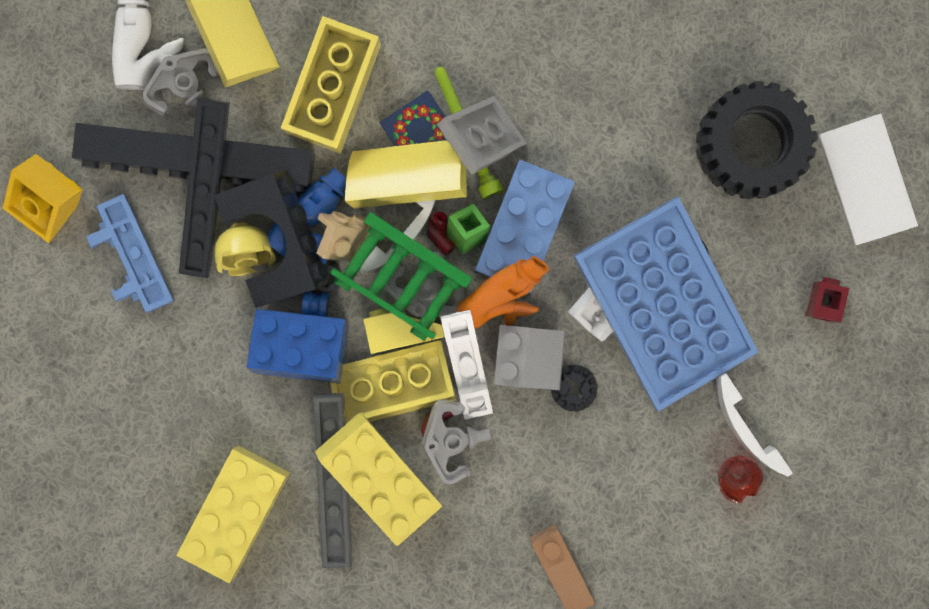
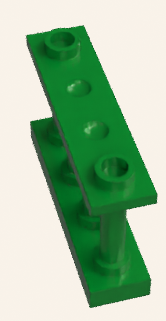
(403, 247)

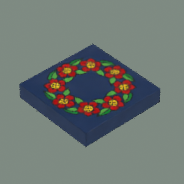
(415, 122)

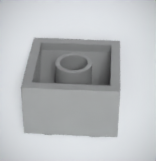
(529, 357)

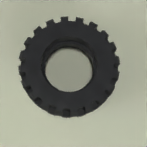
(783, 113)

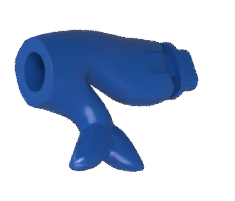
(317, 199)

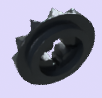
(588, 389)

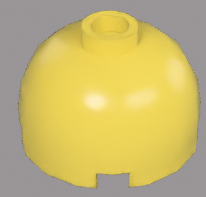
(238, 248)

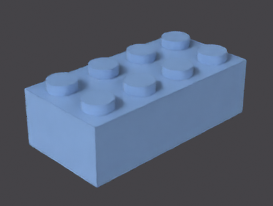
(525, 218)

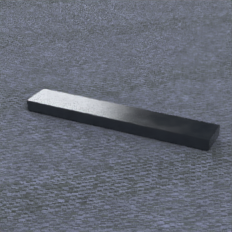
(203, 184)

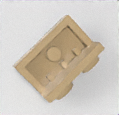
(342, 236)

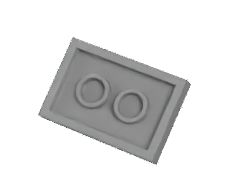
(481, 134)

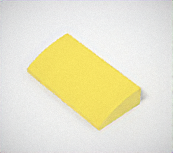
(233, 39)
(404, 175)
(395, 382)

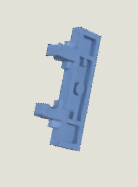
(144, 275)

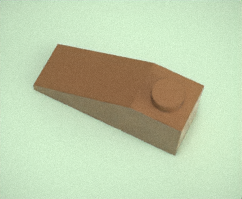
(561, 569)

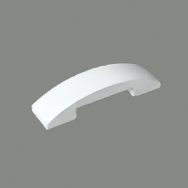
(378, 258)
(467, 364)
(727, 397)

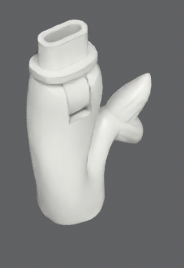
(130, 36)

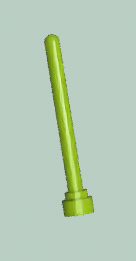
(487, 183)

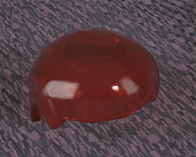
(747, 486)

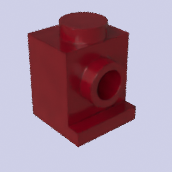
(837, 295)

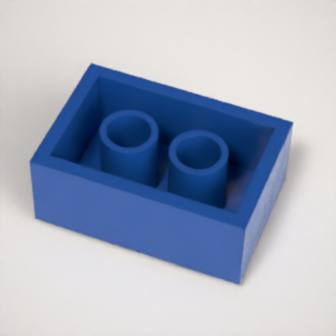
(298, 346)

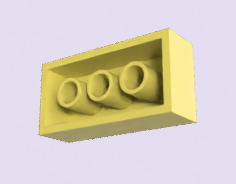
(331, 84)
(378, 479)
(233, 514)

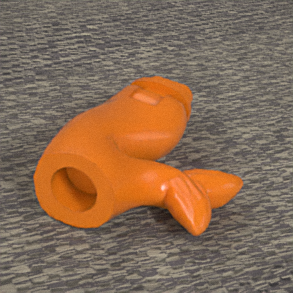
(498, 293)

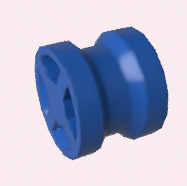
(315, 304)

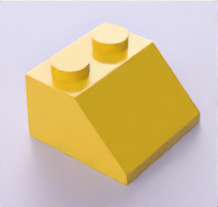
(41, 197)

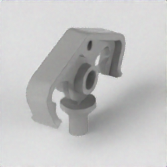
(178, 76)
(425, 294)
(443, 441)

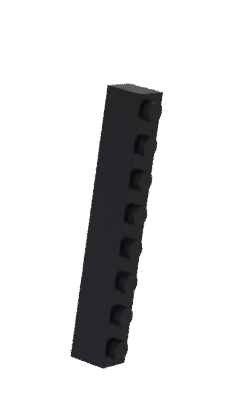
(172, 154)

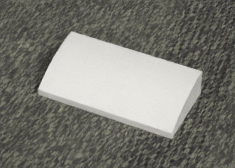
(868, 179)

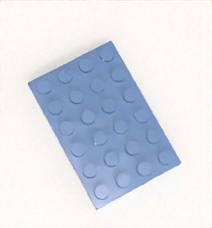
(666, 303)

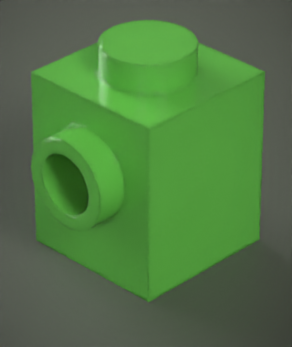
(467, 228)

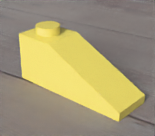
(390, 332)

